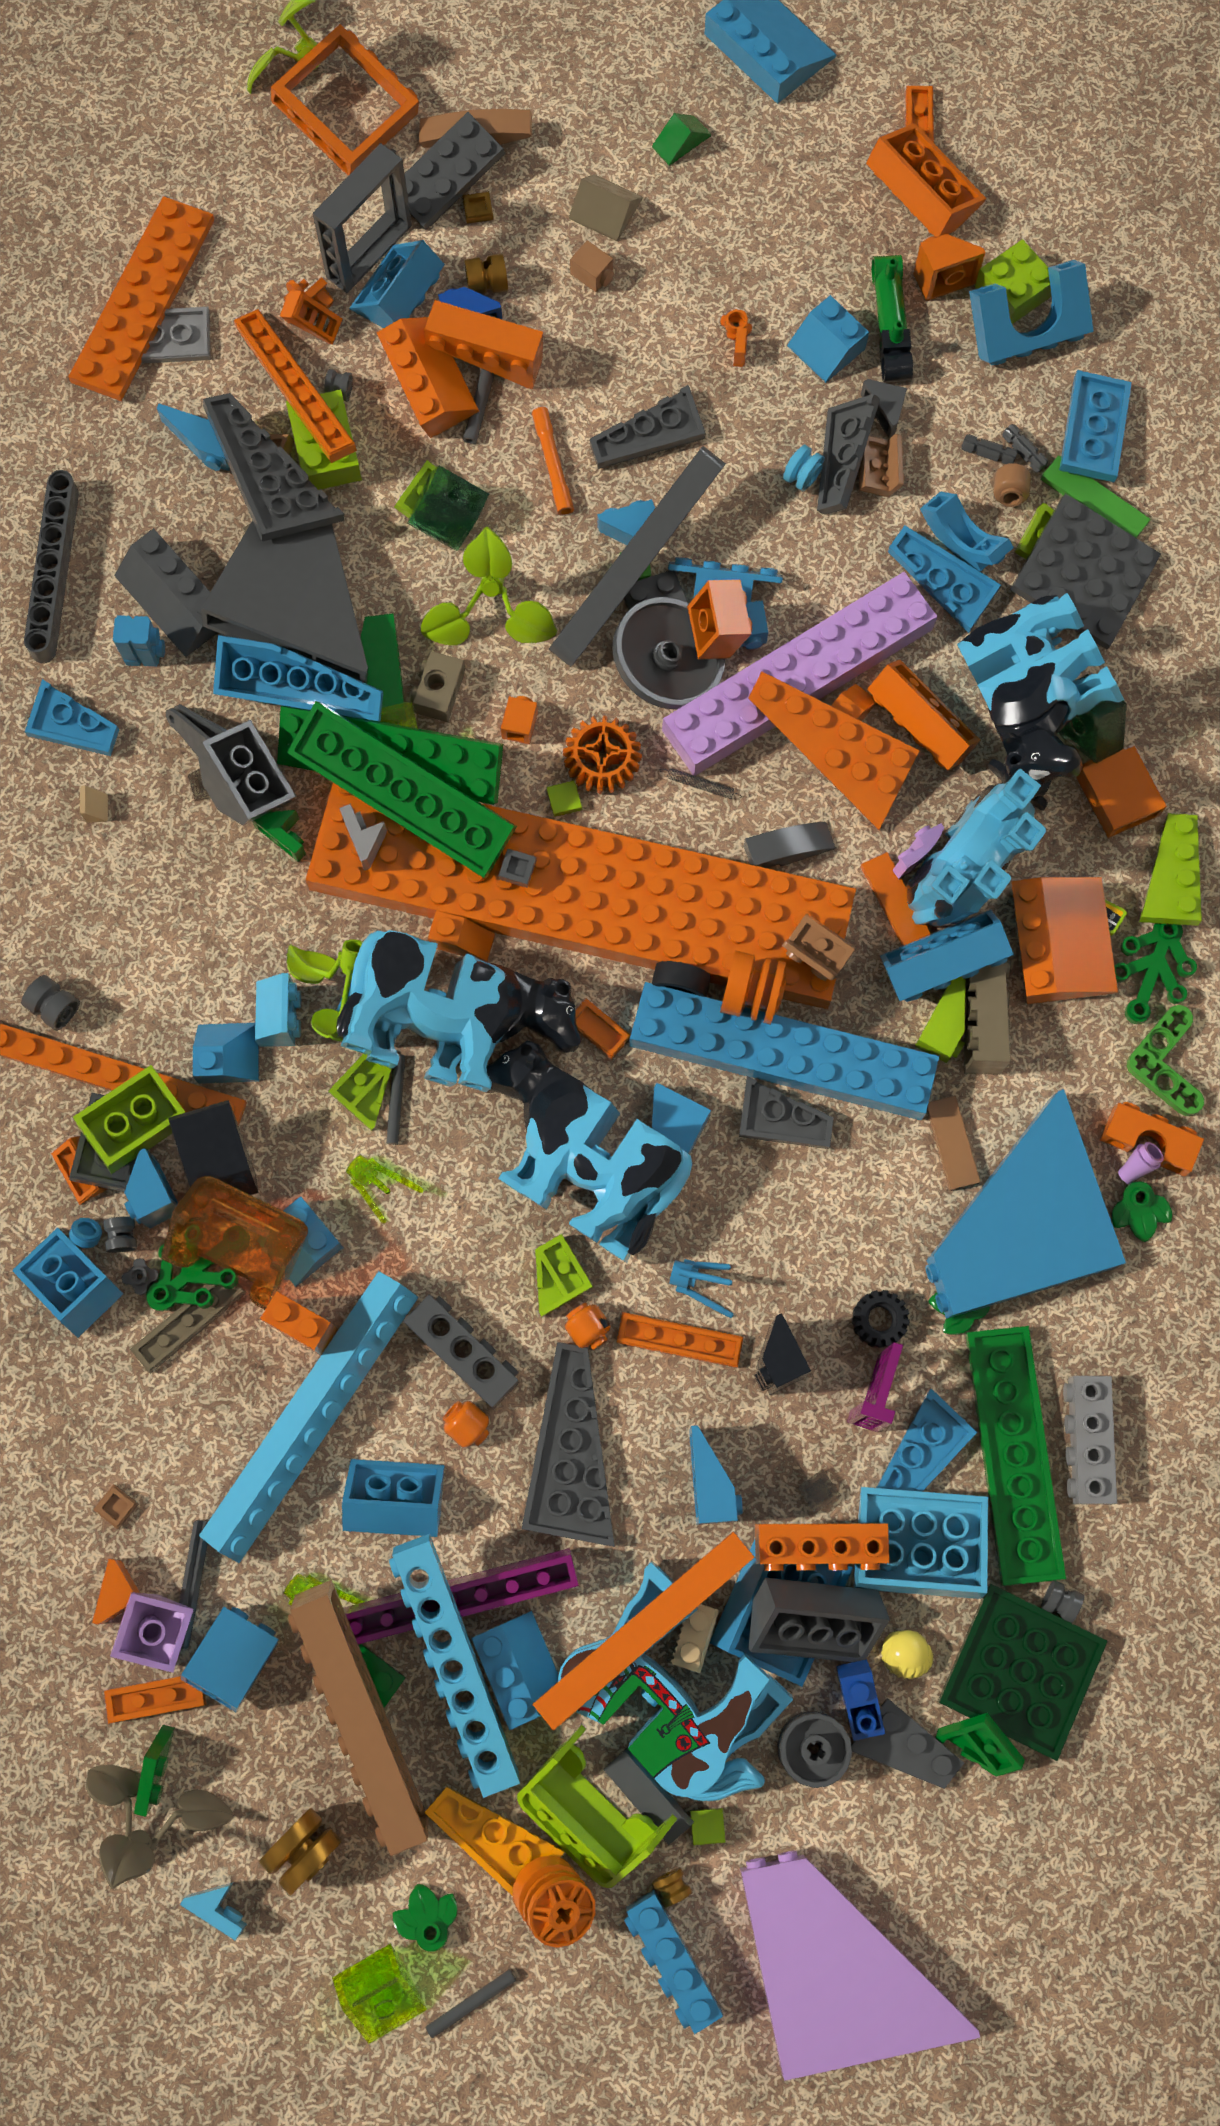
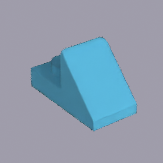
(207, 1907)

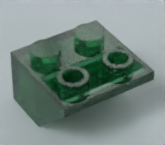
(447, 508)

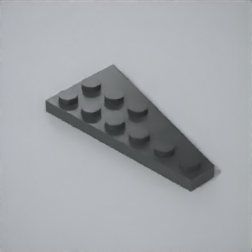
(268, 478)
(568, 1471)

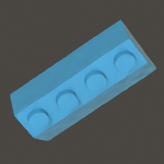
(946, 956)

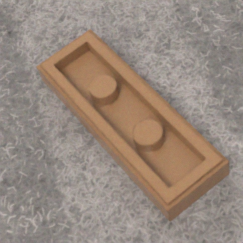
(952, 1143)

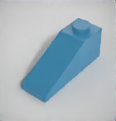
(196, 435)

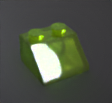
(378, 1994)

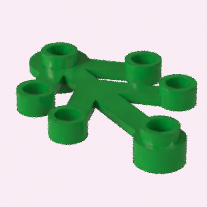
(1155, 965)
(193, 1274)

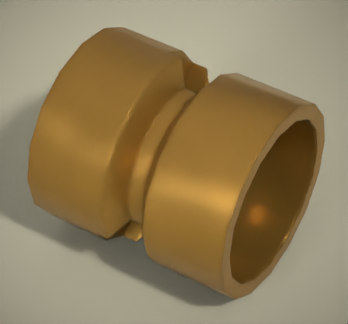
(486, 274)

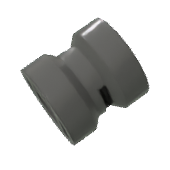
(120, 1234)
(1064, 1602)

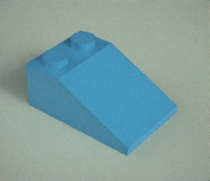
(67, 1282)
(712, 1487)

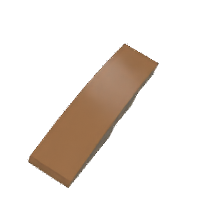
(501, 124)

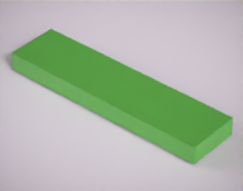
(1096, 497)

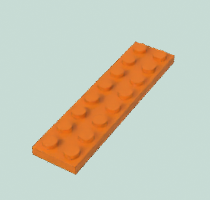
(141, 298)

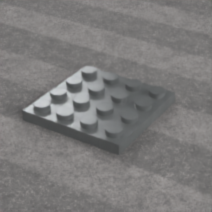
(1092, 563)

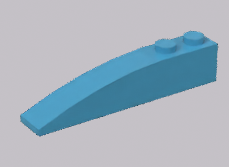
(285, 678)

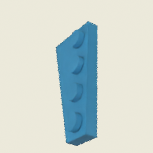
(946, 578)

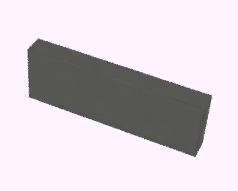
(647, 1794)

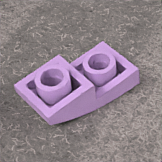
(912, 857)

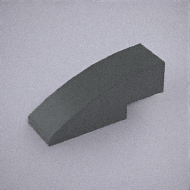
(788, 844)

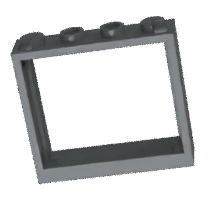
(378, 169)

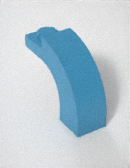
(960, 535)

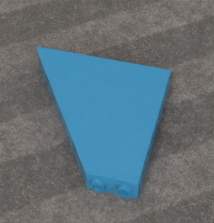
(1030, 1222)

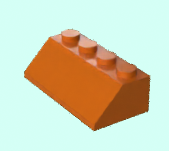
(924, 180)
(427, 377)

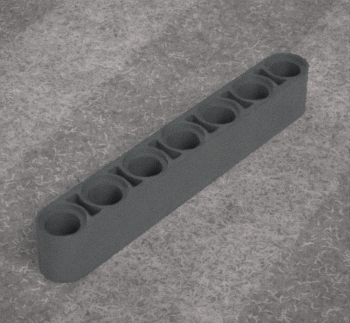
(49, 554)

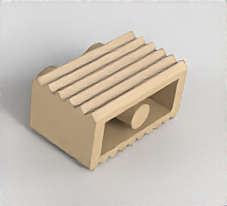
(694, 1639)

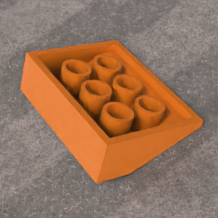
(1063, 938)

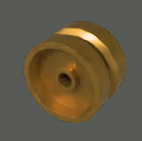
(301, 1851)

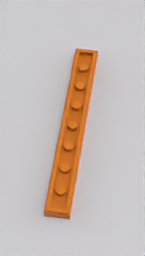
(295, 386)
(643, 1630)

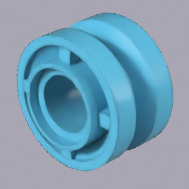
(803, 467)

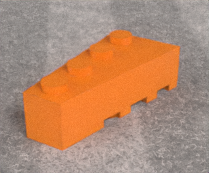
(486, 342)

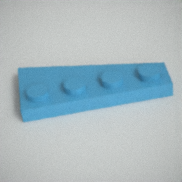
(927, 1446)

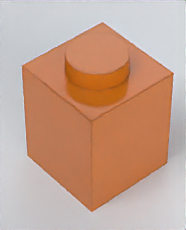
(519, 719)

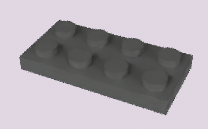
(450, 169)

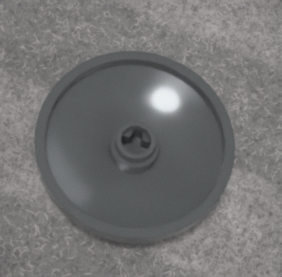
(659, 654)

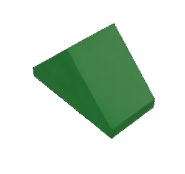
(679, 137)

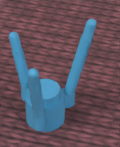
(686, 1274)

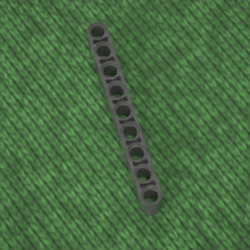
(637, 556)

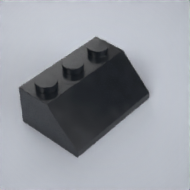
(780, 1359)

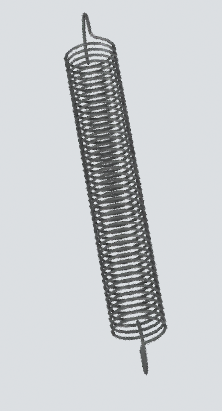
(701, 780)

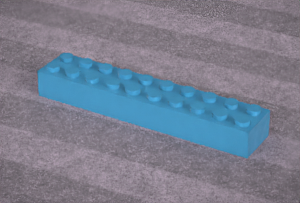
(785, 1052)

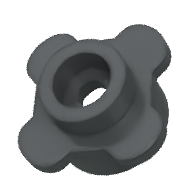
(142, 1285)

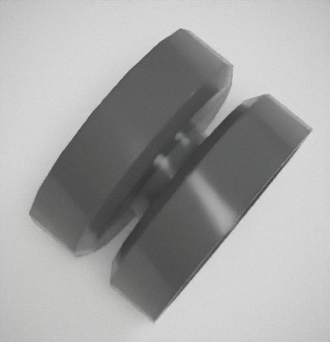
(833, 1754)

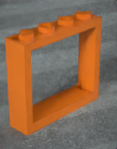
(317, 131)

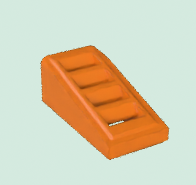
(294, 312)

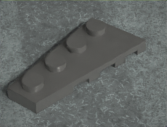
(660, 428)

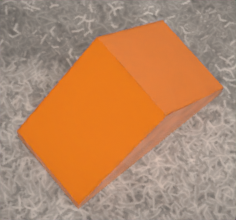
(114, 1592)

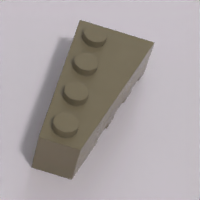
(987, 1021)

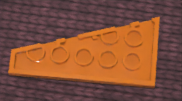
(848, 752)

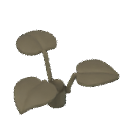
(132, 1854)

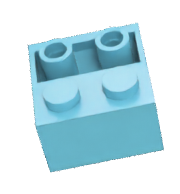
(276, 1011)

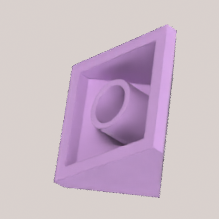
(152, 1631)

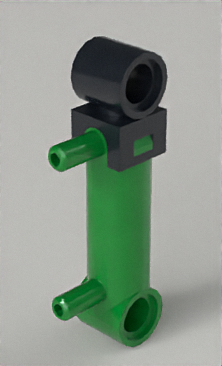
(894, 336)

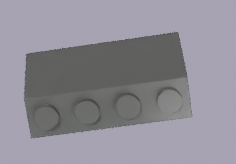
(166, 591)
(816, 1620)

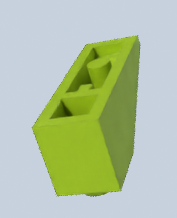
(946, 1024)

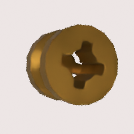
(672, 1887)

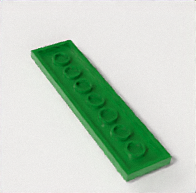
(460, 761)
(401, 789)
(1015, 1456)

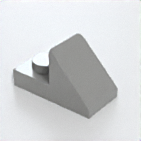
(365, 840)

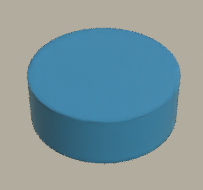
(85, 1232)

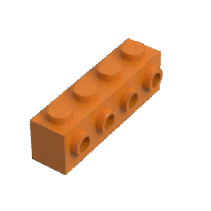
(923, 715)
(821, 1544)

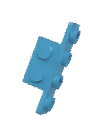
(712, 571)

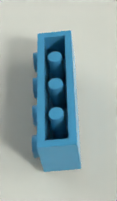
(670, 1955)

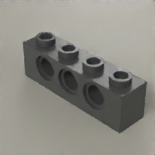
(491, 1390)

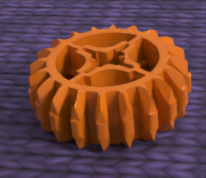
(614, 754)

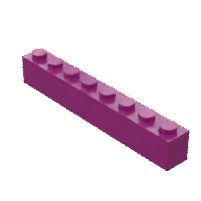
(471, 1593)

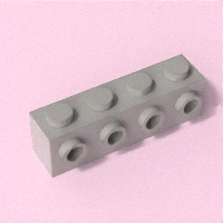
(1091, 1440)

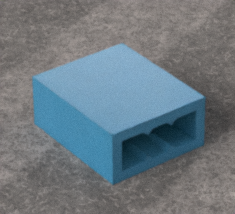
(230, 1658)

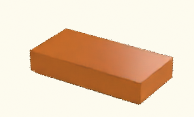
(600, 1029)

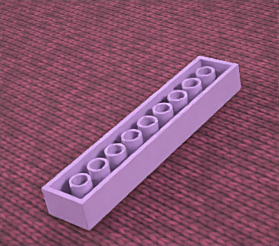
(811, 662)

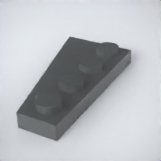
(844, 446)

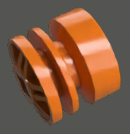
(753, 987)
(554, 1901)

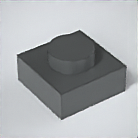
(517, 868)

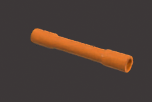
(545, 433)

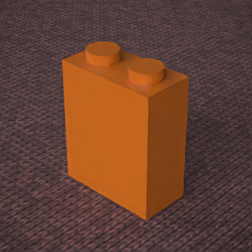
(1121, 791)
(299, 1323)

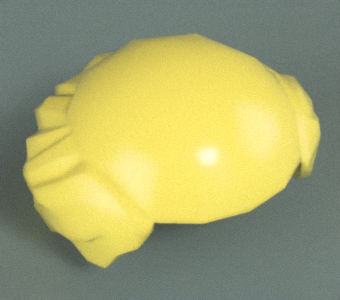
(906, 1654)

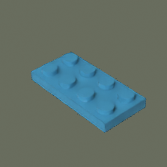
(1095, 426)

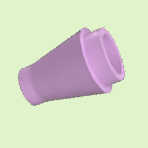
(1142, 1161)

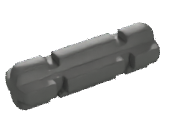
(1025, 448)
(989, 449)

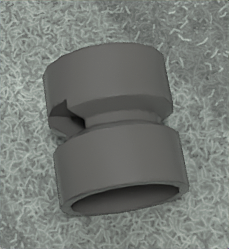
(46, 999)

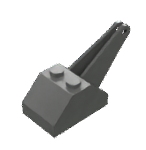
(233, 766)

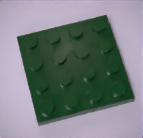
(1023, 1671)

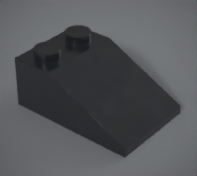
(214, 1147)

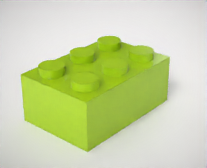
(312, 458)
(129, 1119)

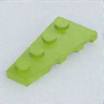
(1175, 877)

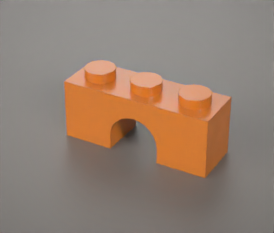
(1178, 1145)

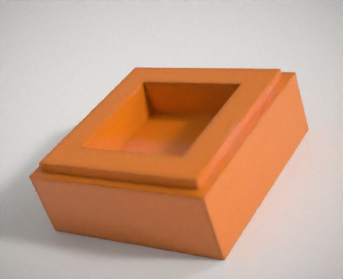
(740, 347)

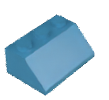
(398, 283)
(393, 1498)
(517, 1667)

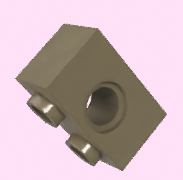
(443, 670)

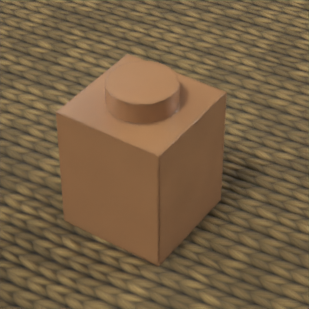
(592, 266)

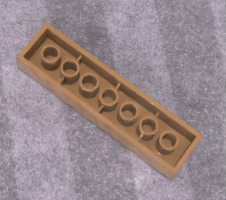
(359, 1717)

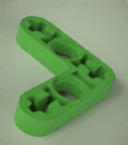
(1154, 1059)

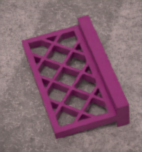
(871, 1412)

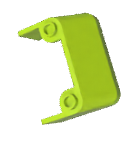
(585, 1821)

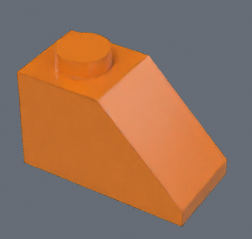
(855, 702)
(460, 936)

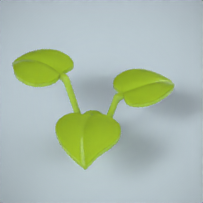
(303, 46)
(491, 561)
(313, 968)

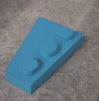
(66, 722)

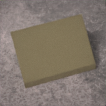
(604, 206)

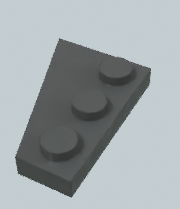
(780, 1119)
(909, 1748)

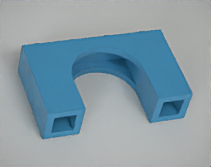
(1067, 320)

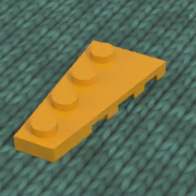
(488, 1837)

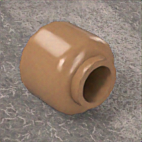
(1012, 484)

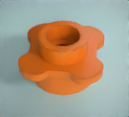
(732, 317)

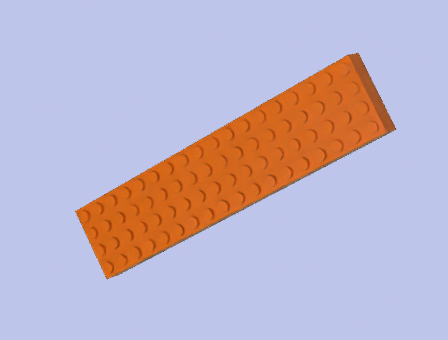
(593, 895)

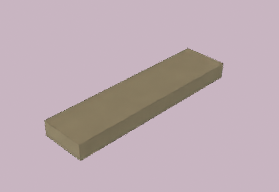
(184, 1325)

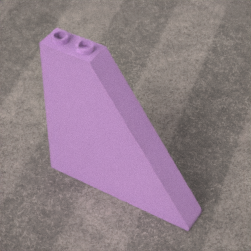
(834, 1979)

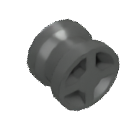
(336, 381)

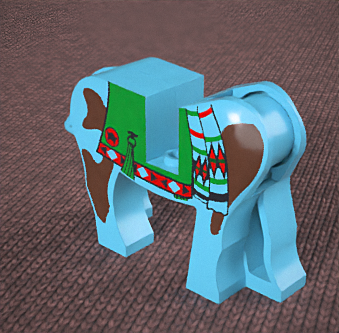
(678, 1743)

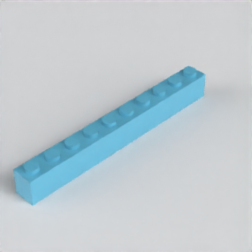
(308, 1417)

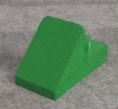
(275, 827)

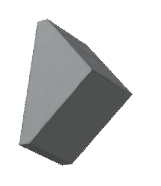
(890, 403)

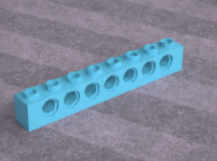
(502, 1770)

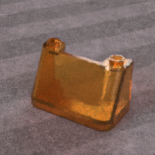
(235, 1234)

